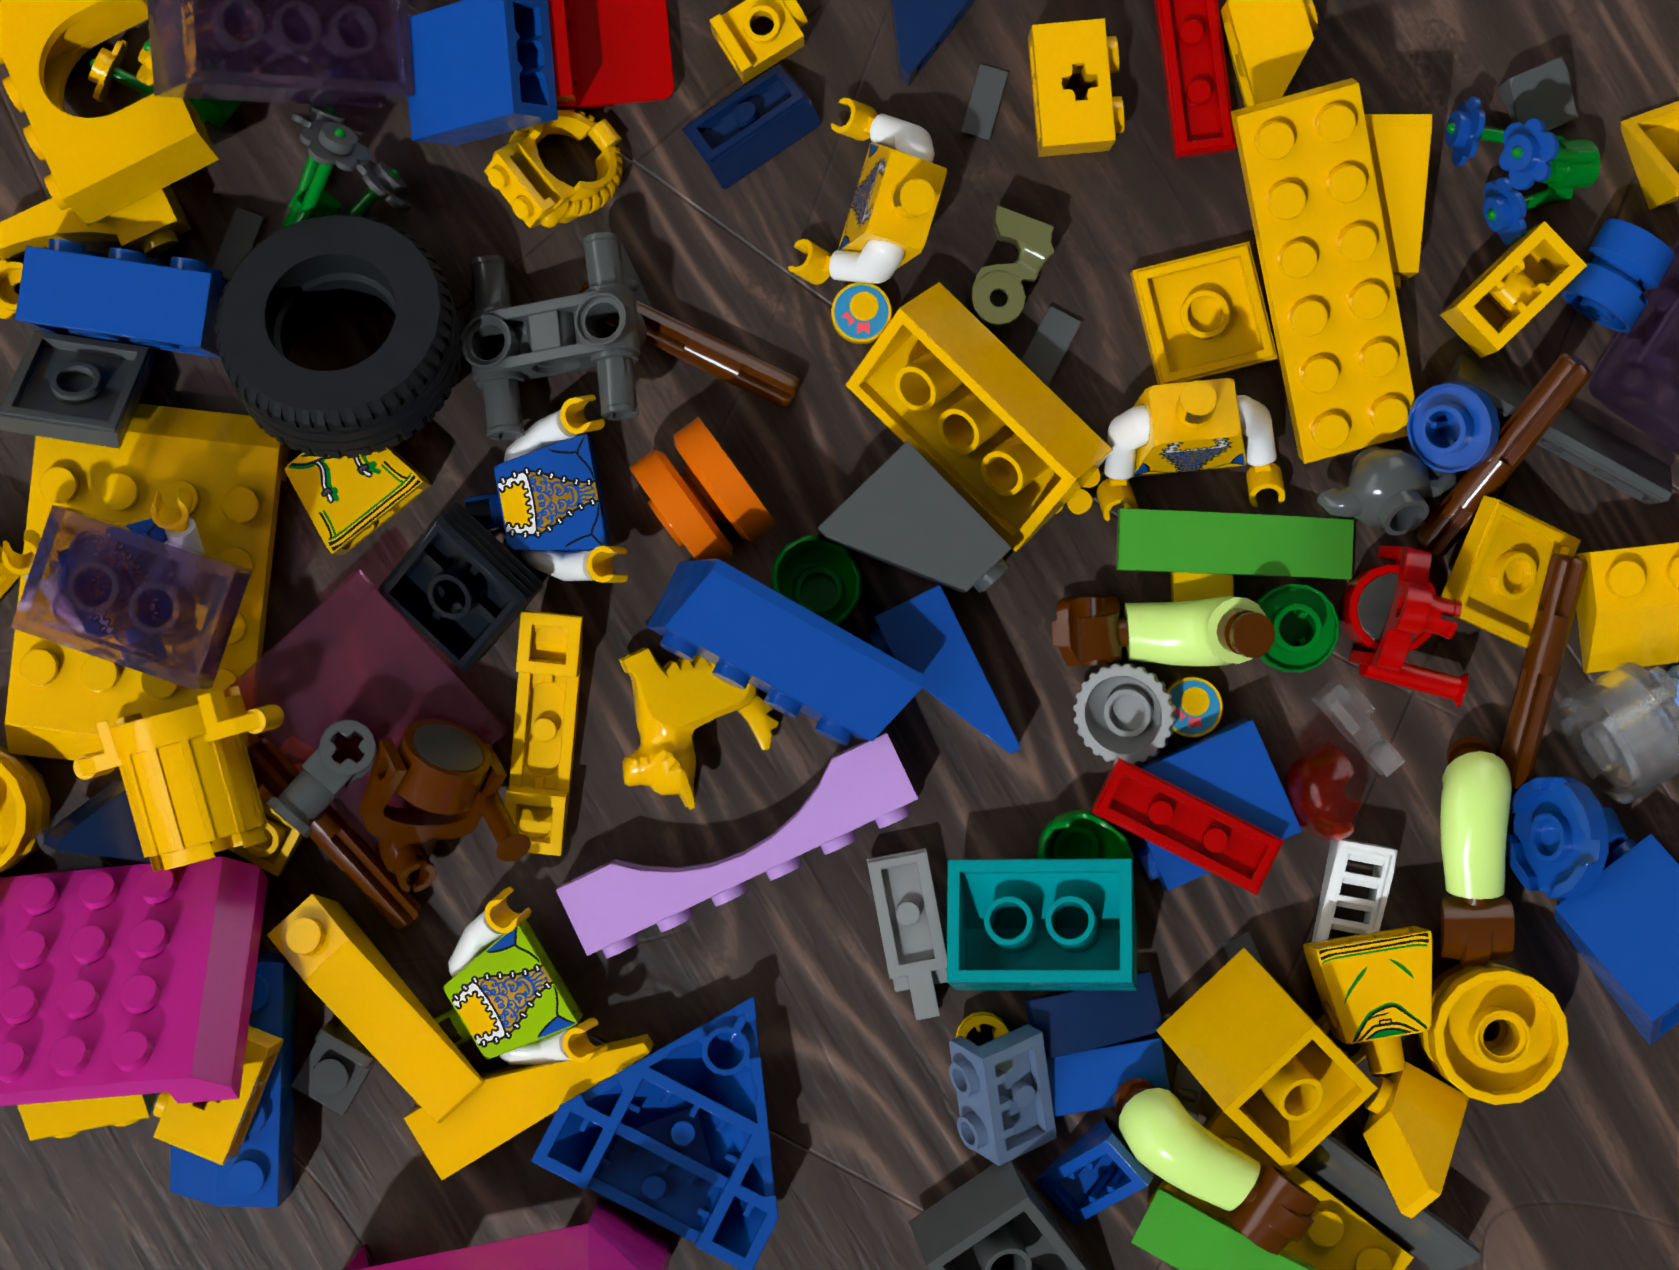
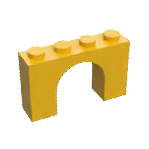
(97, 160)

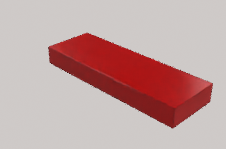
(1195, 77)
(1186, 825)

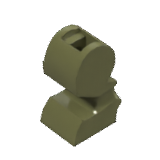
(998, 288)

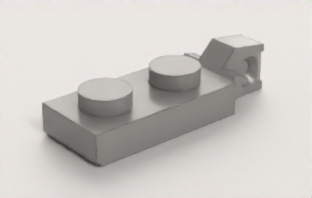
(910, 926)

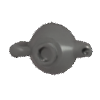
(1387, 490)

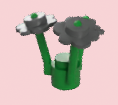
(336, 144)

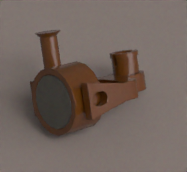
(454, 784)

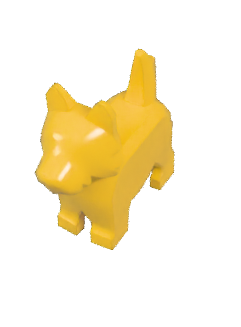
(670, 707)

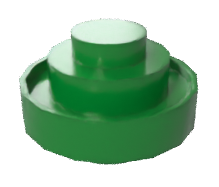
(1303, 627)

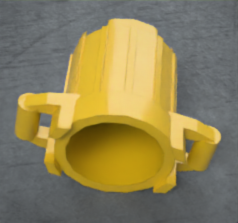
(187, 776)

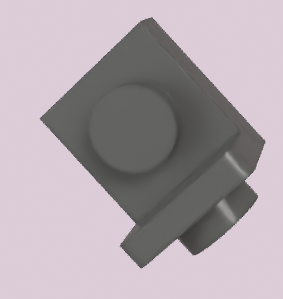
(335, 1068)

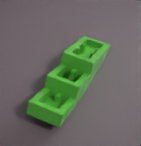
(1234, 544)
(1199, 1241)

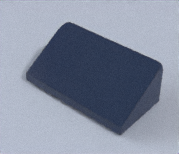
(752, 125)

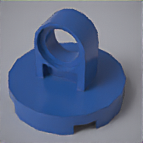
(1560, 836)

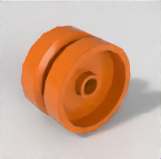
(702, 496)

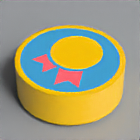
(860, 312)
(1196, 705)

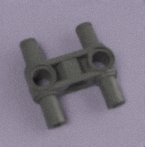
(554, 337)

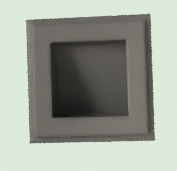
(1541, 94)

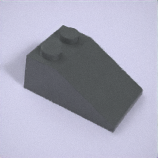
(994, 1225)

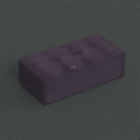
(282, 51)

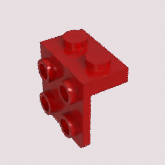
(610, 52)

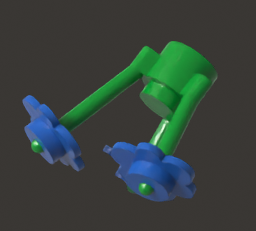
(1529, 157)

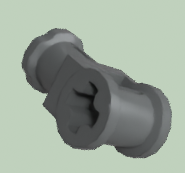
(323, 777)

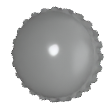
(1124, 713)

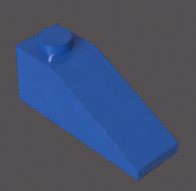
(931, 641)

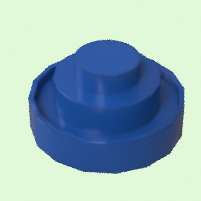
(1453, 427)

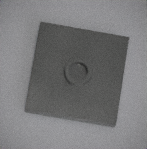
(76, 389)

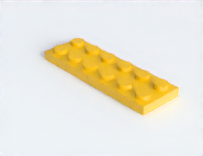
(1326, 268)

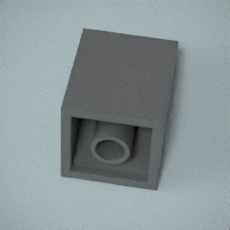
(918, 525)

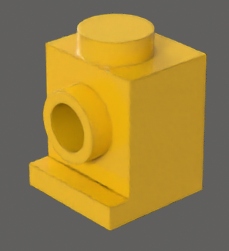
(755, 53)

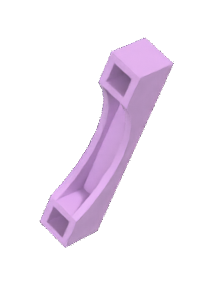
(628, 897)

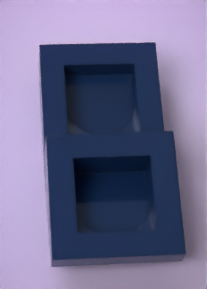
(1094, 1019)

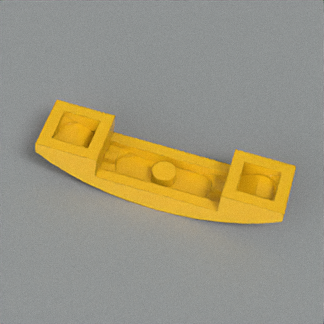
(545, 727)

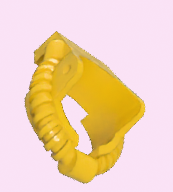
(535, 192)

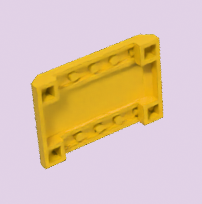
(235, 488)

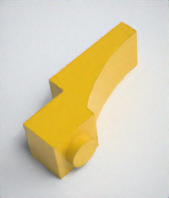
(143, 226)

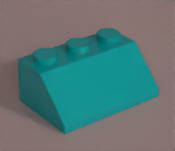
(1041, 925)

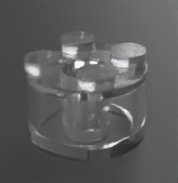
(1626, 729)

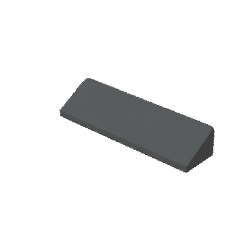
(1575, 437)
(1367, 1193)

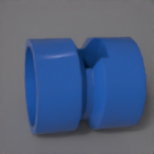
(1621, 269)

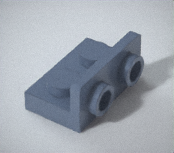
(1003, 1094)

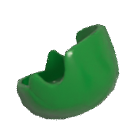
(818, 577)
(1082, 836)

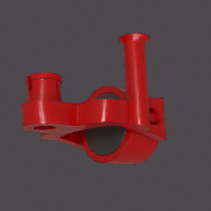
(1395, 612)

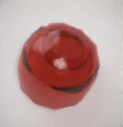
(1317, 794)

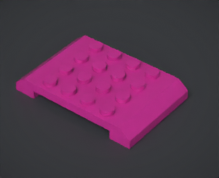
(128, 981)

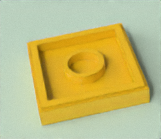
(1204, 314)
(1505, 569)

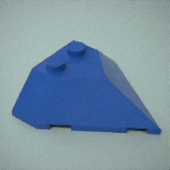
(680, 1139)

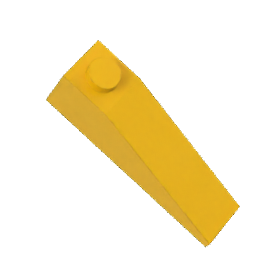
(375, 1004)
(512, 1102)

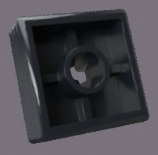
(460, 586)

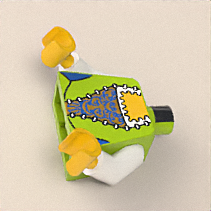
(511, 994)

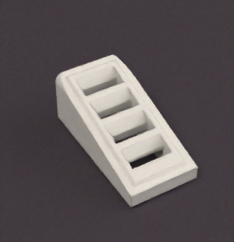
(1379, 883)

